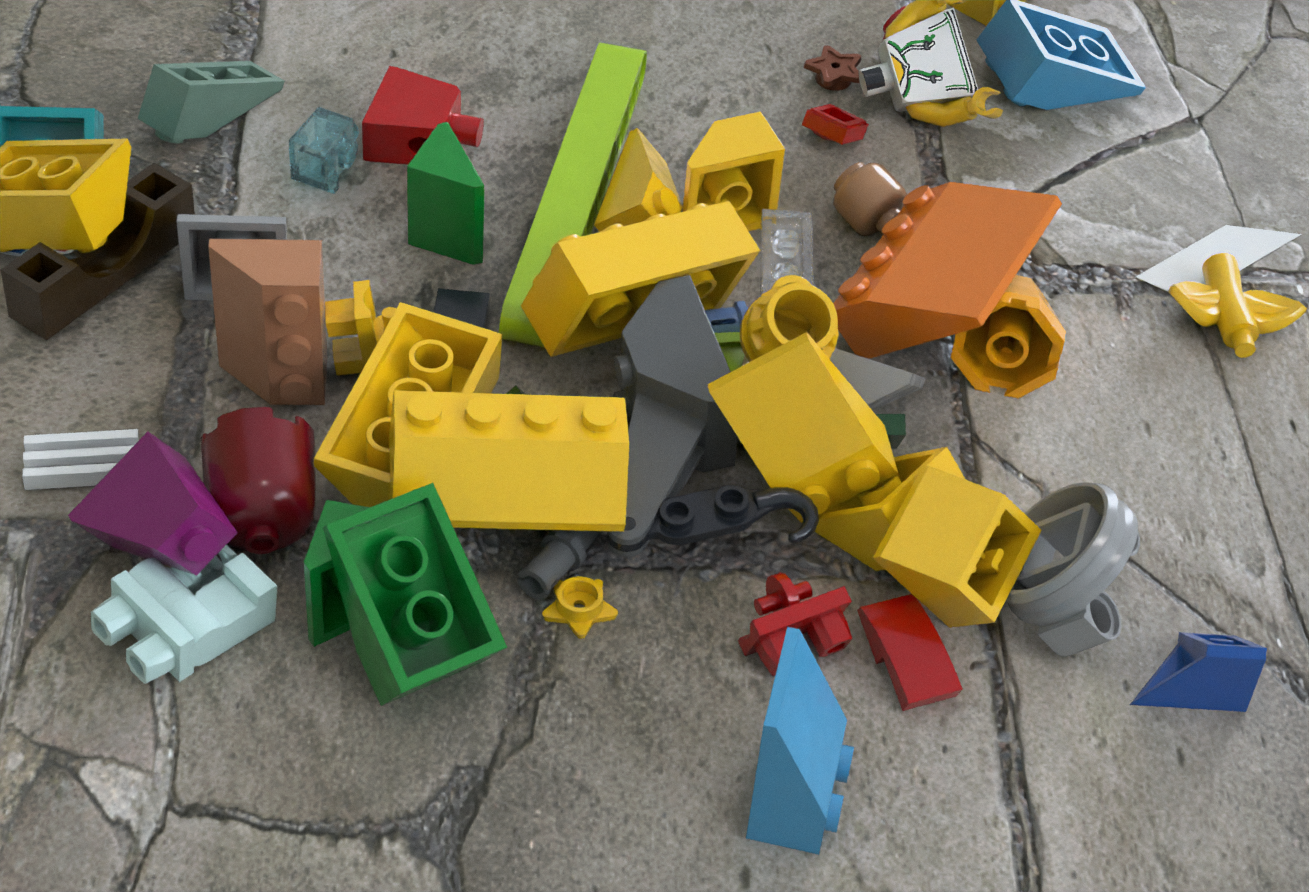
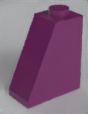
(156, 509)

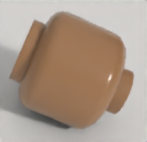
(868, 197)

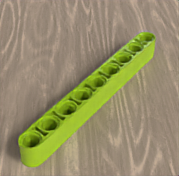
(579, 173)

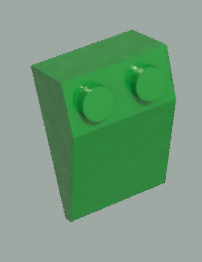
(410, 594)

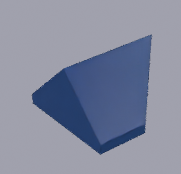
(1206, 674)

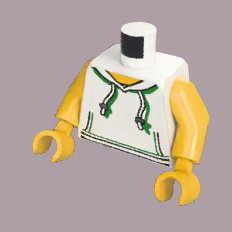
(928, 67)

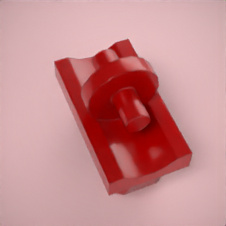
(819, 617)

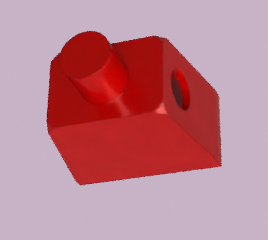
(406, 114)

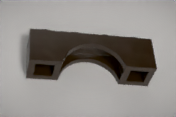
(55, 289)

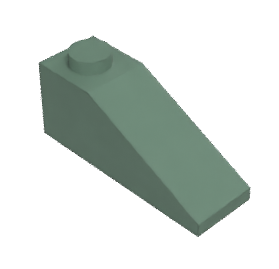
(203, 96)

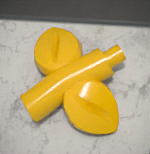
(1237, 313)

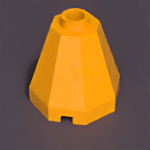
(1015, 345)

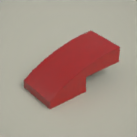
(912, 651)

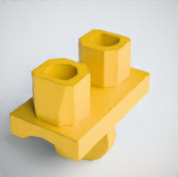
(355, 317)

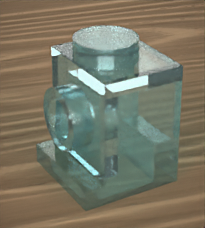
(323, 149)

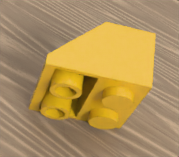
(957, 547)

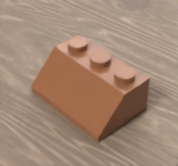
(271, 317)

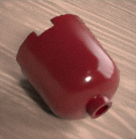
(262, 477)

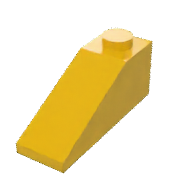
(638, 186)

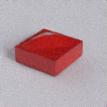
(835, 124)

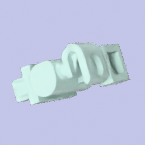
(184, 616)

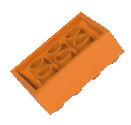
(940, 265)

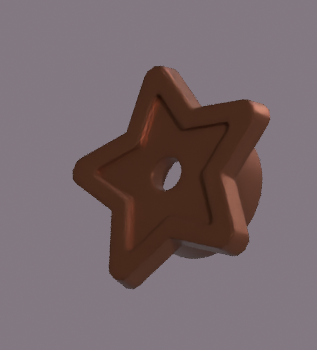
(833, 69)

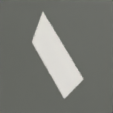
(1243, 243)

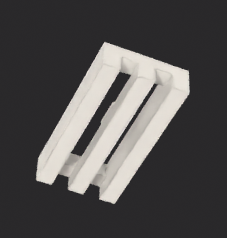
(77, 449)

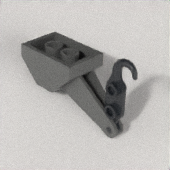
(679, 428)

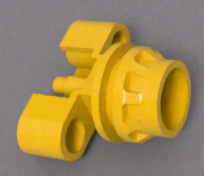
(786, 313)

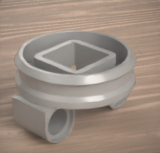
(1069, 594)

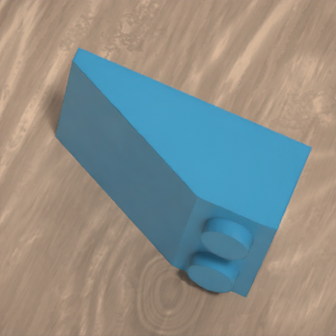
(1055, 58)
(799, 755)

